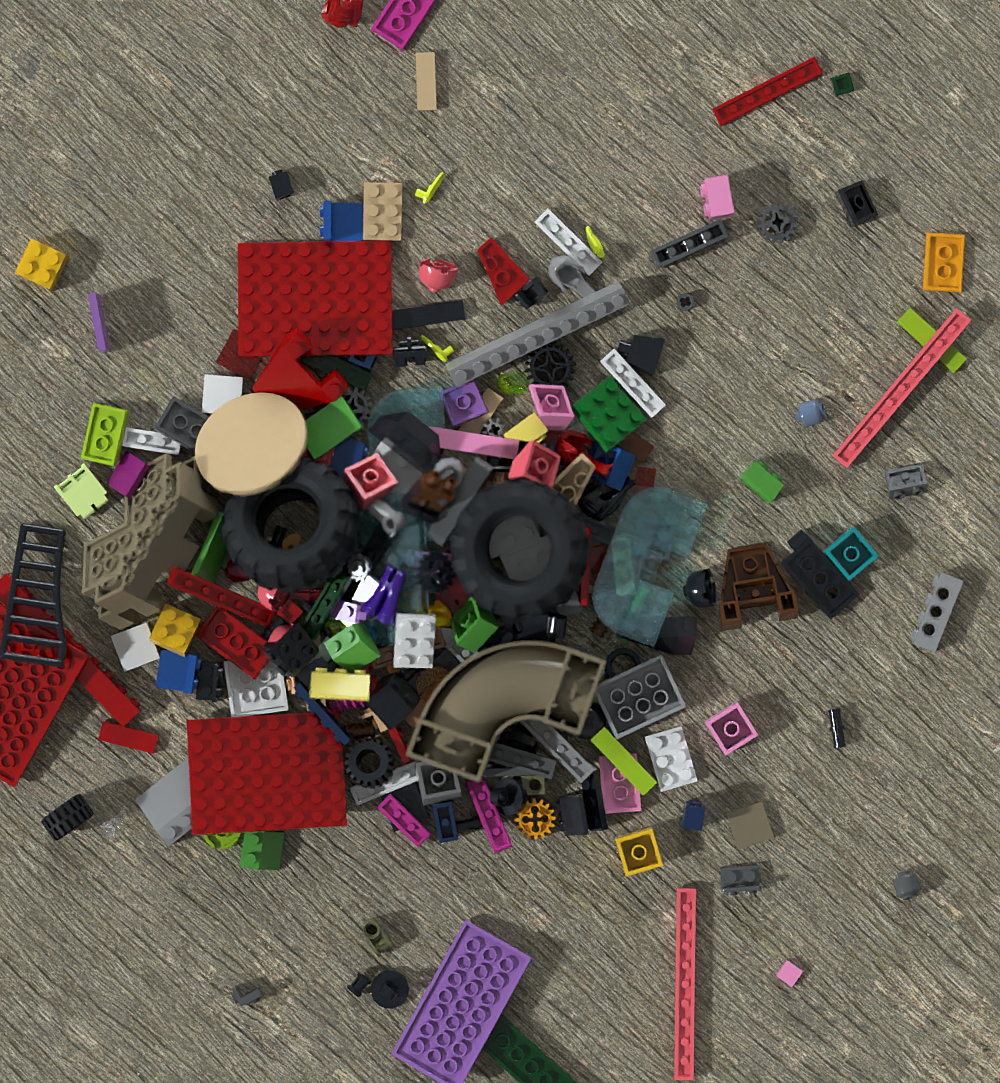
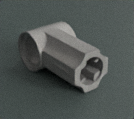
(390, 519)

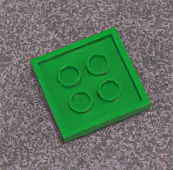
(608, 413)

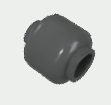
(906, 885)

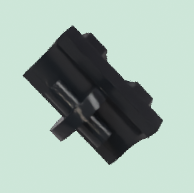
(410, 349)

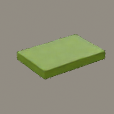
(105, 434)

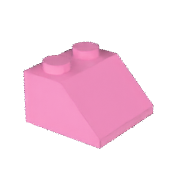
(552, 406)

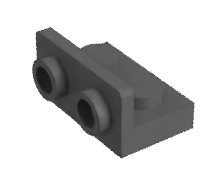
(906, 481)
(740, 879)

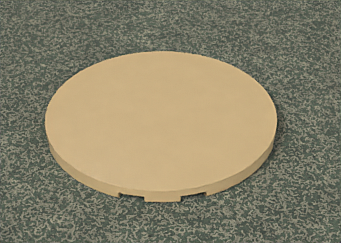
(251, 443)

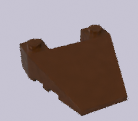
(754, 581)

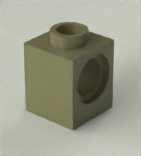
(541, 790)

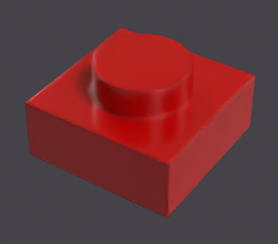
(289, 611)

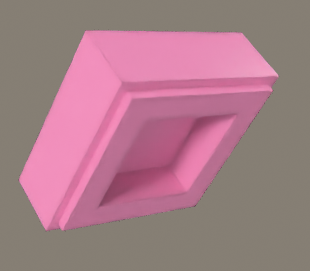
(789, 973)

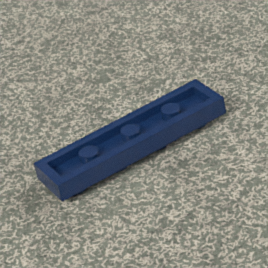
(328, 719)

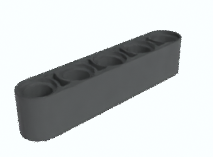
(470, 487)

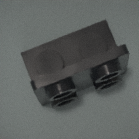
(209, 681)

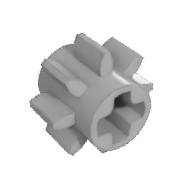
(498, 431)

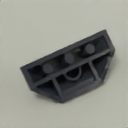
(409, 439)

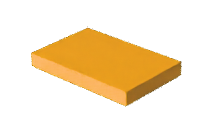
(943, 262)

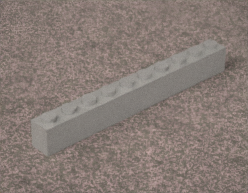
(537, 334)

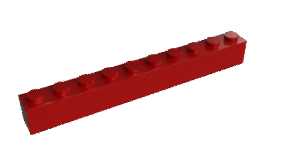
(92, 676)

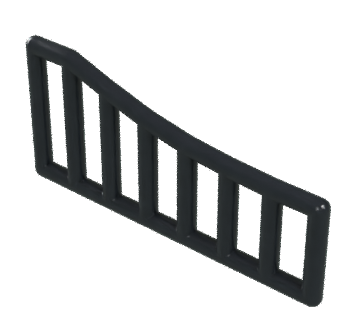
(55, 605)

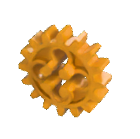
(543, 826)

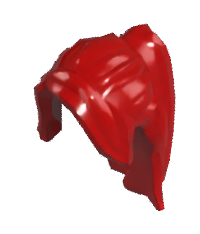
(342, 14)
(570, 447)

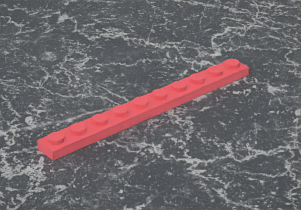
(901, 388)
(685, 983)

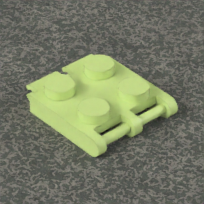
(83, 492)

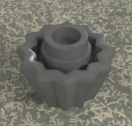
(359, 567)

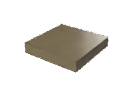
(749, 825)

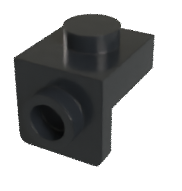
(531, 293)

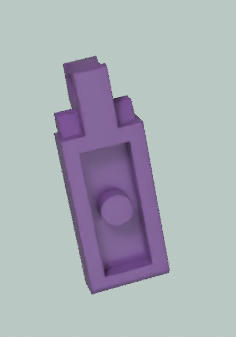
(349, 612)

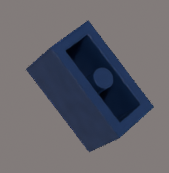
(693, 815)
(445, 821)

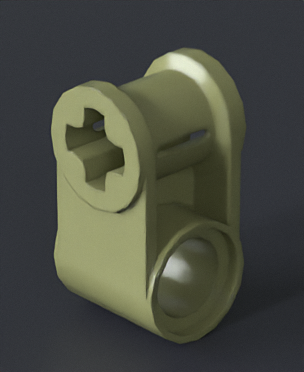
(378, 940)

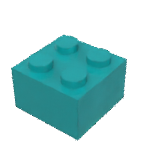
(850, 553)

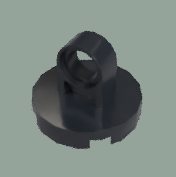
(520, 739)
(509, 796)
(389, 989)

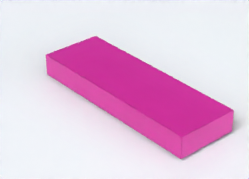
(404, 820)

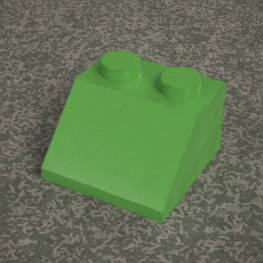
(761, 481)
(472, 625)
(353, 647)
(262, 850)

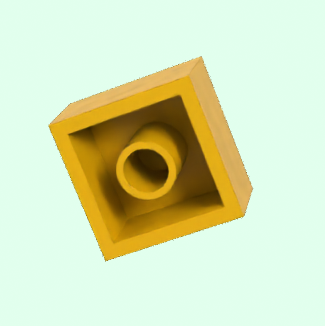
(41, 264)
(175, 630)
(638, 851)

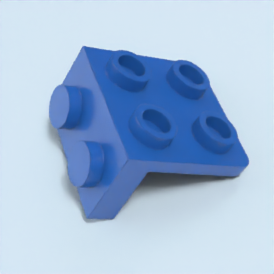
(341, 221)
(348, 454)
(178, 671)

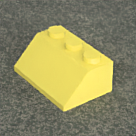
(340, 684)

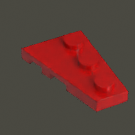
(501, 270)

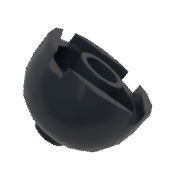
(700, 589)
(593, 723)

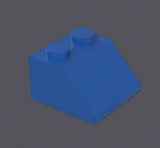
(621, 463)

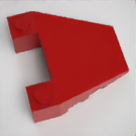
(291, 379)

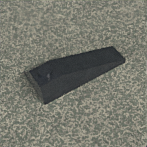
(676, 636)

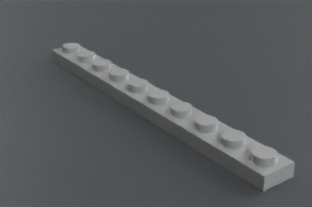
(544, 732)

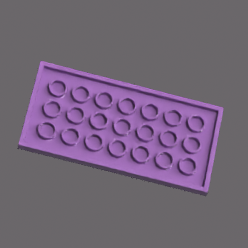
(461, 1005)

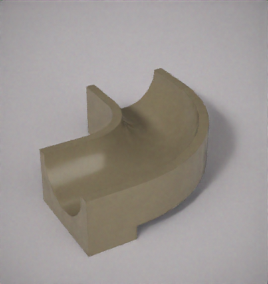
(496, 690)

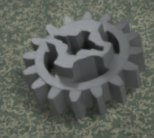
(769, 224)
(362, 410)

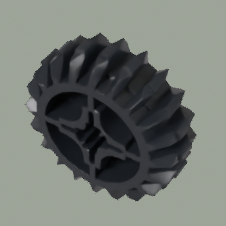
(547, 351)

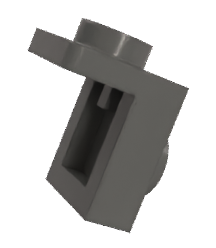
(250, 997)

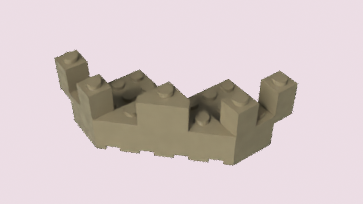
(131, 557)

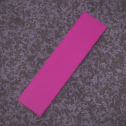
(489, 815)

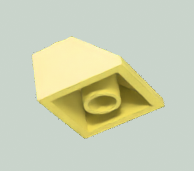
(528, 430)

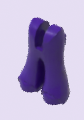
(386, 596)

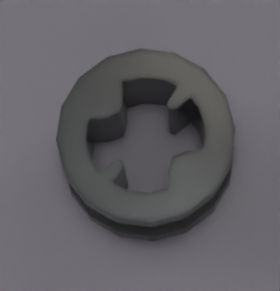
(683, 296)

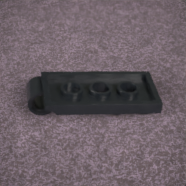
(806, 563)
(537, 628)

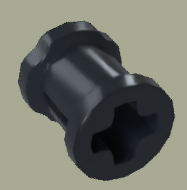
(359, 984)

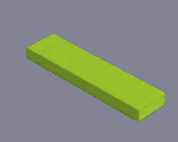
(923, 332)
(623, 761)

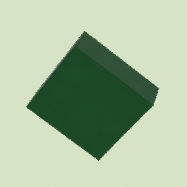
(842, 84)

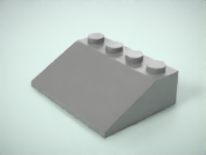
(639, 696)
(169, 804)

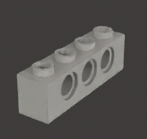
(945, 605)

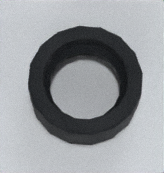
(620, 651)

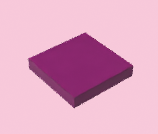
(128, 474)

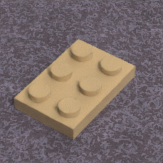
(382, 211)

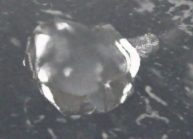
(112, 826)

